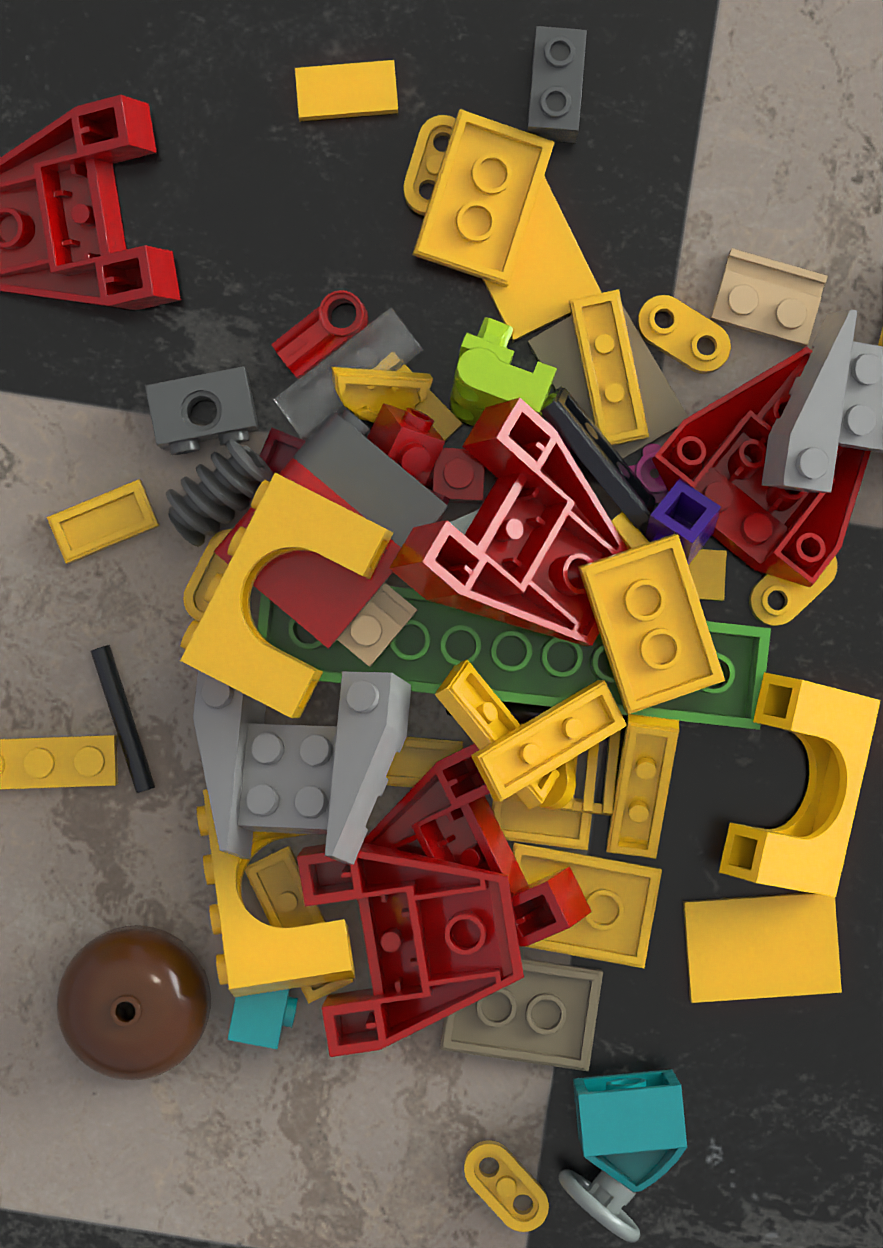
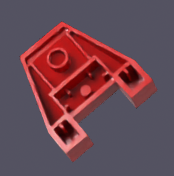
(64, 212)
(525, 539)
(453, 822)
(431, 937)

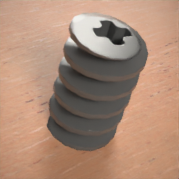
(217, 493)

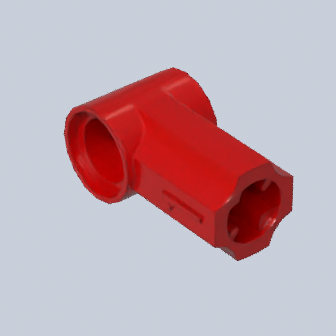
(316, 336)

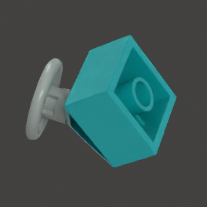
(631, 1132)

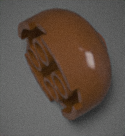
(152, 974)

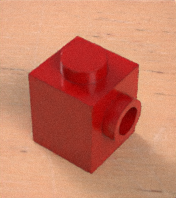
(407, 439)
(457, 476)

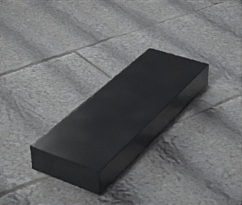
(599, 456)

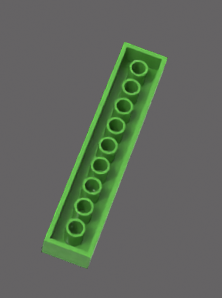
(525, 663)

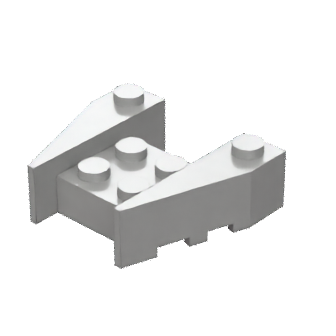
(829, 407)
(299, 774)

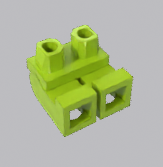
(488, 378)

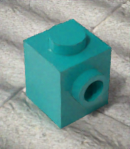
(261, 1018)

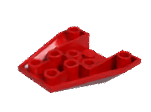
(724, 459)

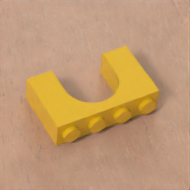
(226, 638)
(812, 845)
(257, 954)

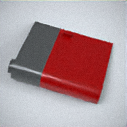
(363, 479)

